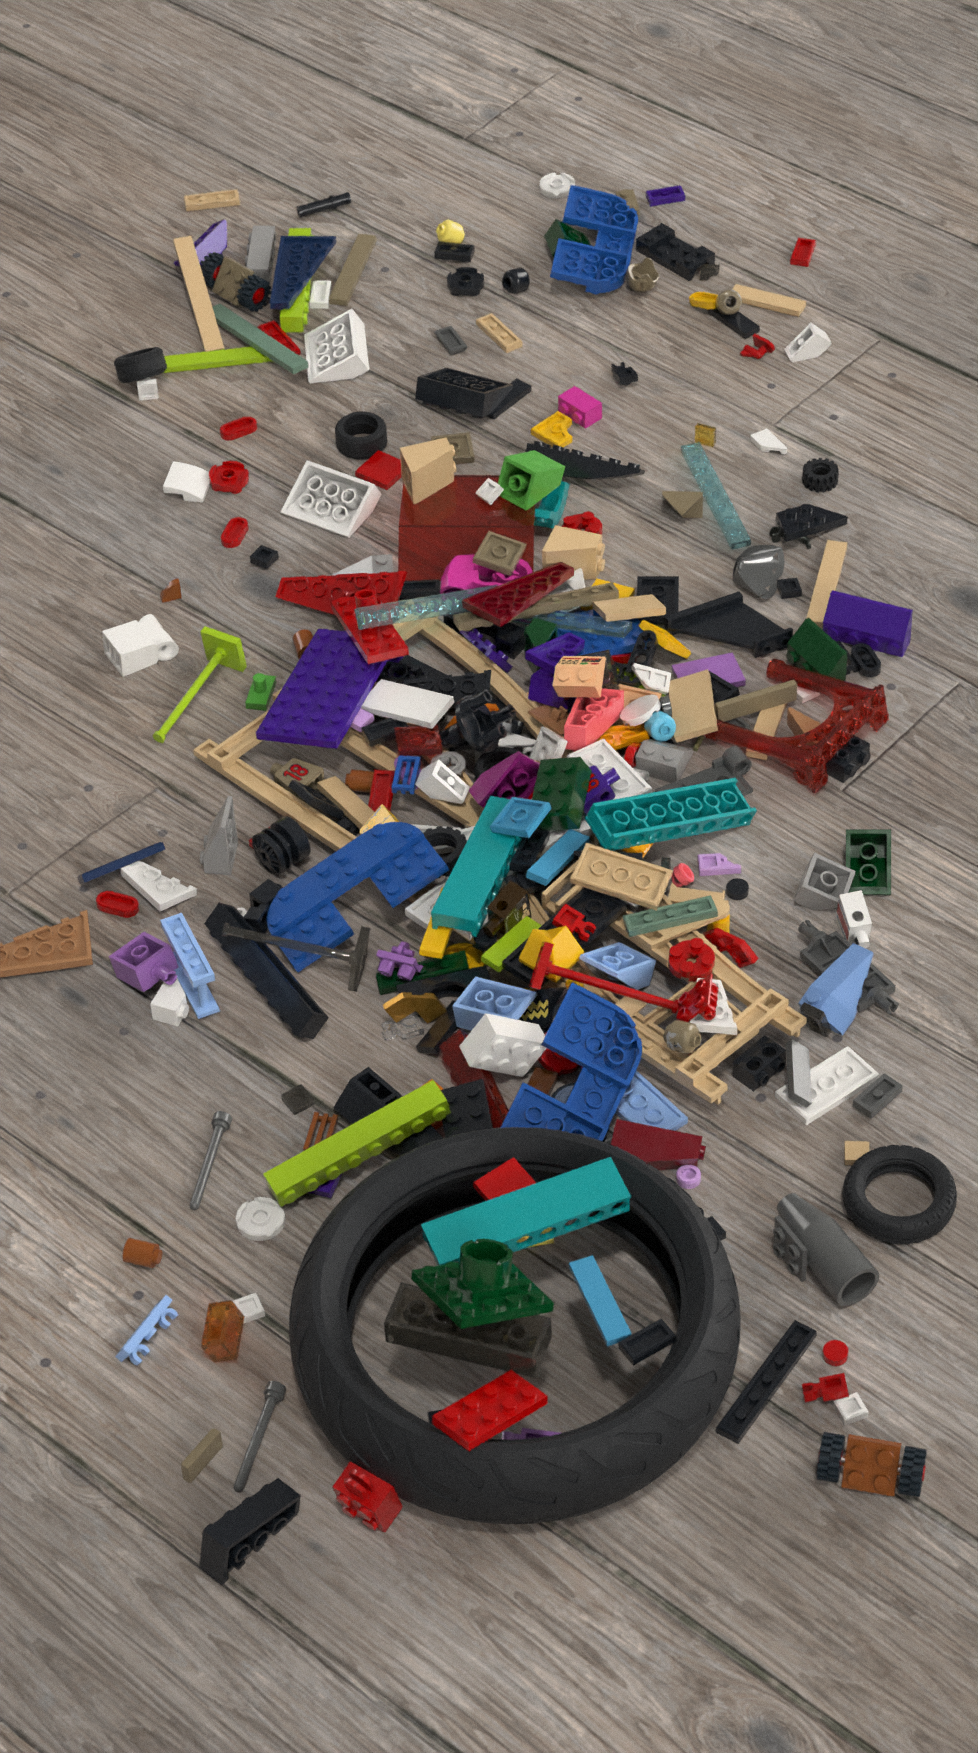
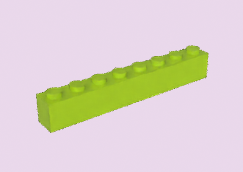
(296, 317)
(357, 1143)

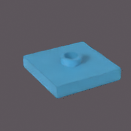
(520, 817)

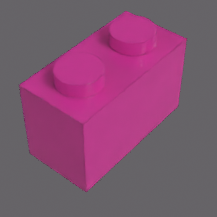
(580, 407)

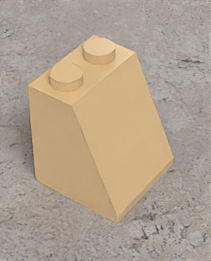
(427, 467)
(575, 549)

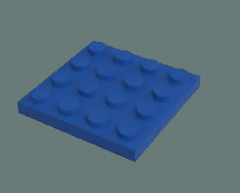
(598, 643)

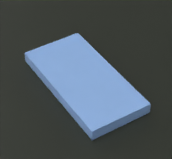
(648, 1106)

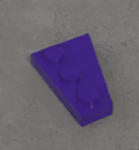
(487, 648)
(550, 653)

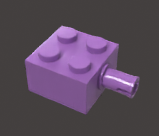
(145, 962)

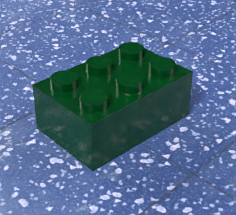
(565, 786)

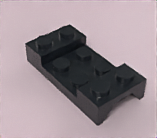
(672, 253)

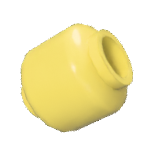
(450, 232)

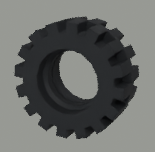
(820, 475)

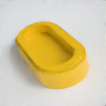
(703, 300)

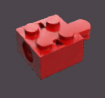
(367, 1497)

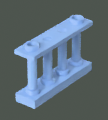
(193, 967)

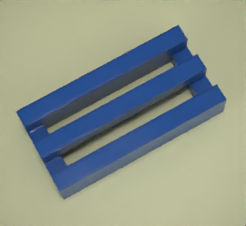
(404, 786)

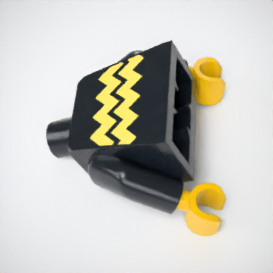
(545, 1005)

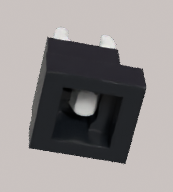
(256, 917)

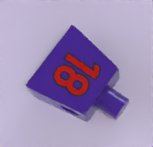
(599, 787)

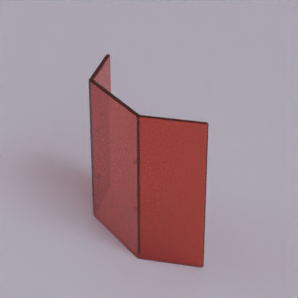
(456, 524)

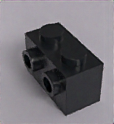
(849, 759)

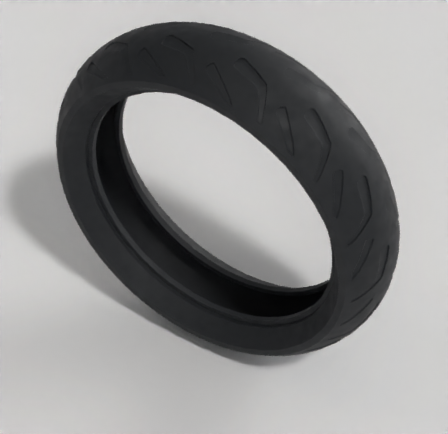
(519, 1477)

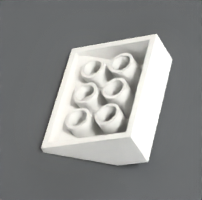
(337, 349)
(331, 499)

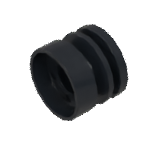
(281, 845)

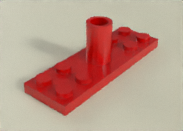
(373, 643)

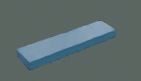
(557, 857)
(599, 1300)

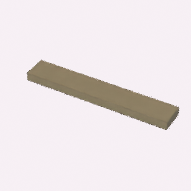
(352, 269)

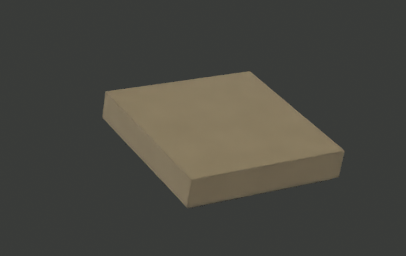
(462, 445)
(499, 553)

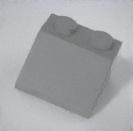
(663, 759)
(823, 883)

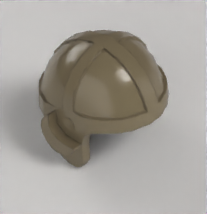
(642, 276)

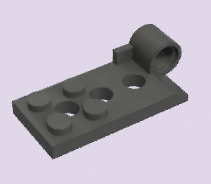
(731, 765)

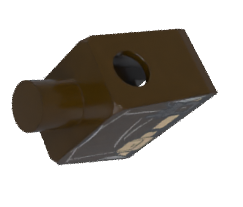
(507, 909)

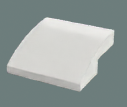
(187, 480)

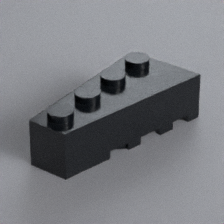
(246, 1528)

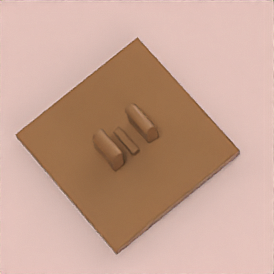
(551, 717)

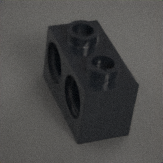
(759, 1063)

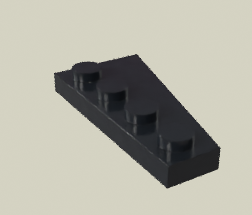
(454, 686)

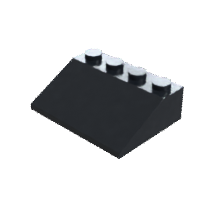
(461, 391)

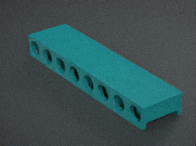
(669, 814)
(476, 874)
(532, 1211)

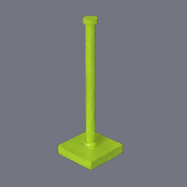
(219, 649)

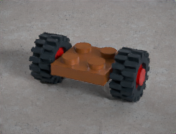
(871, 1464)

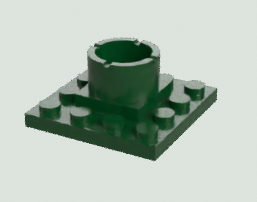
(482, 1286)

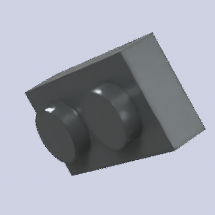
(877, 1095)

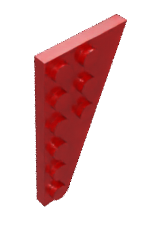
(320, 590)

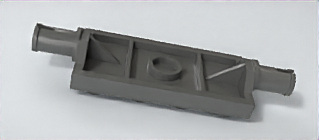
(827, 948)

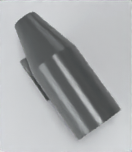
(815, 1240)

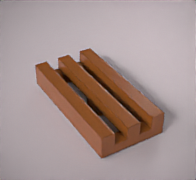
(314, 1123)

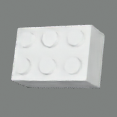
(503, 1045)

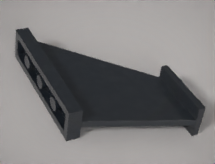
(731, 623)

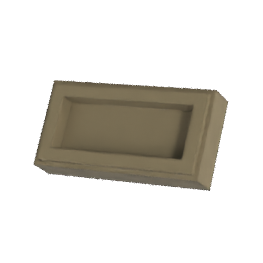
(201, 1455)

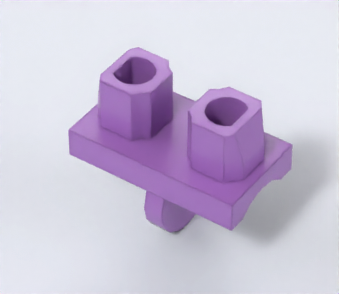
(401, 958)

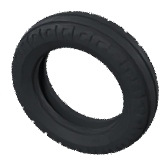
(899, 1228)

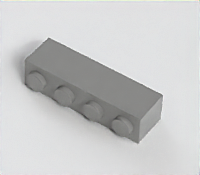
(261, 251)

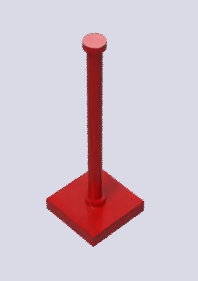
(544, 967)

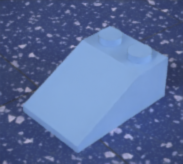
(622, 964)
(491, 998)

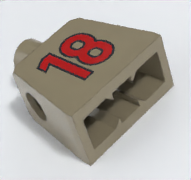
(297, 770)

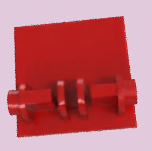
(699, 1000)

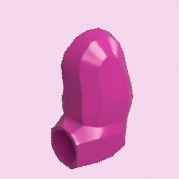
(465, 575)

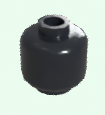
(516, 280)

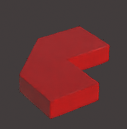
(735, 946)

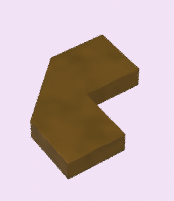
(405, 1003)

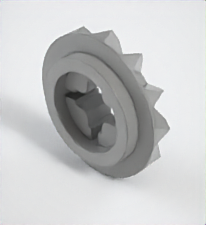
(457, 761)

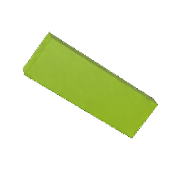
(508, 943)

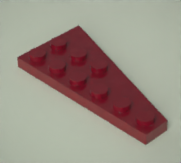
(511, 598)

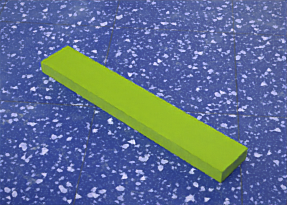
(214, 359)

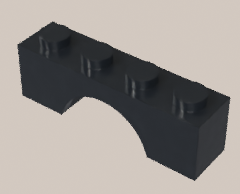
(508, 638)
(444, 985)

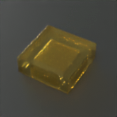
(705, 435)

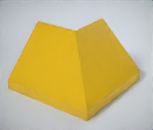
(564, 952)

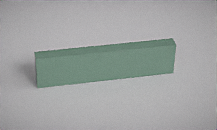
(670, 916)

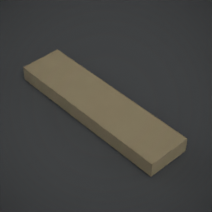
(756, 701)

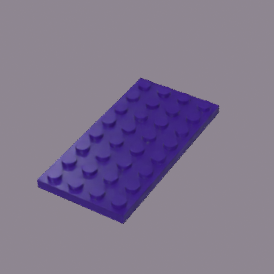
(321, 693)

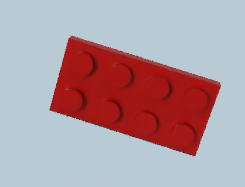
(489, 1410)

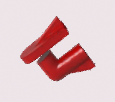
(763, 344)

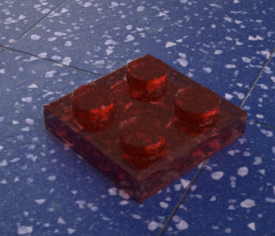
(418, 741)

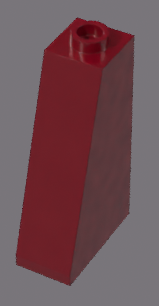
(658, 1146)

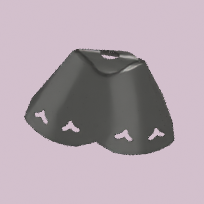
(756, 568)

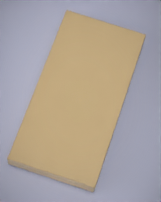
(693, 705)
(621, 876)

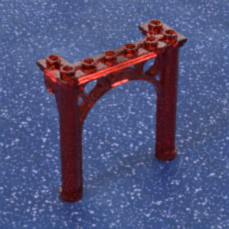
(810, 761)

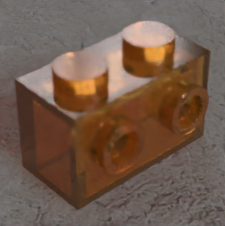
(222, 1331)

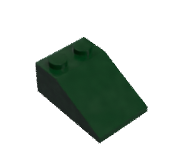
(870, 856)

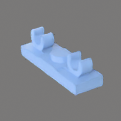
(146, 1330)

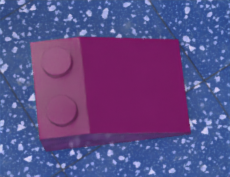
(507, 779)

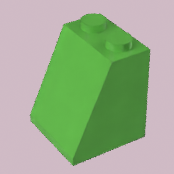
(529, 478)

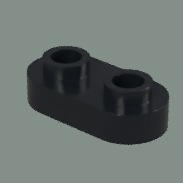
(866, 660)

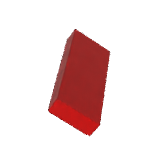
(276, 332)

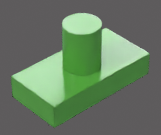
(260, 692)

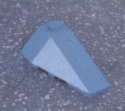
(840, 988)

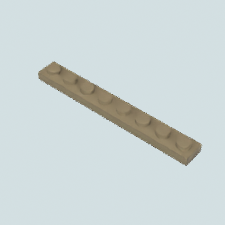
(546, 605)

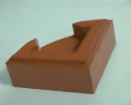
(171, 592)

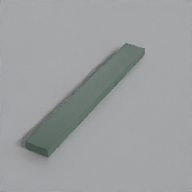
(259, 340)

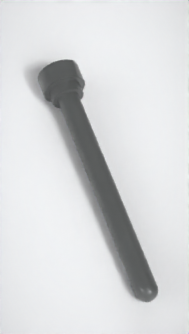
(220, 1123)
(273, 1394)

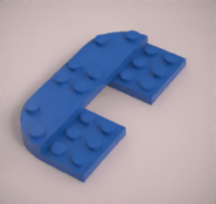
(606, 263)
(389, 854)
(607, 1048)

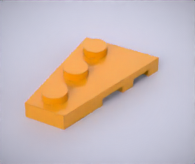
(622, 735)

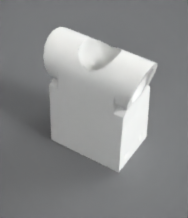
(138, 645)

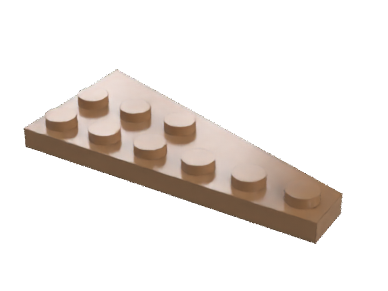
(48, 948)

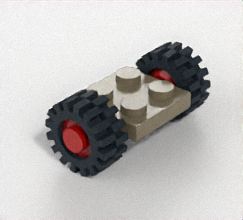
(235, 282)

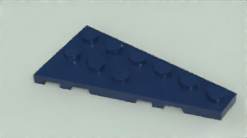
(295, 266)

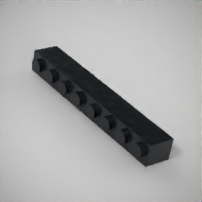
(268, 974)

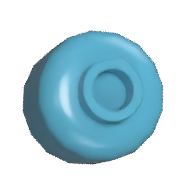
(660, 726)

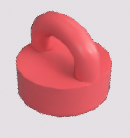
(682, 874)

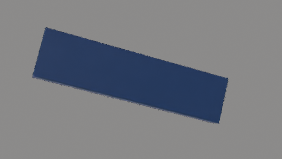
(121, 862)

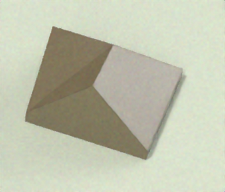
(685, 503)

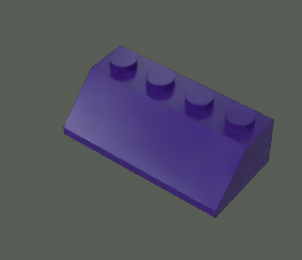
(869, 622)

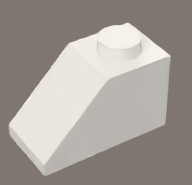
(808, 344)
(441, 783)
(170, 1004)

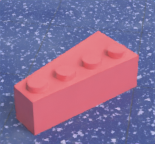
(592, 717)

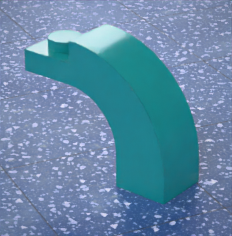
(552, 507)

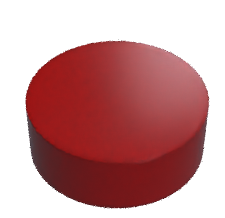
(835, 1352)

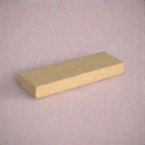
(212, 200)
(499, 333)

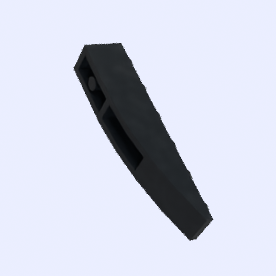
(585, 467)
(369, 1093)

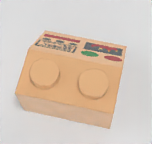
(579, 676)

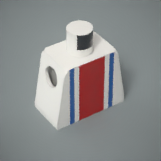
(854, 918)

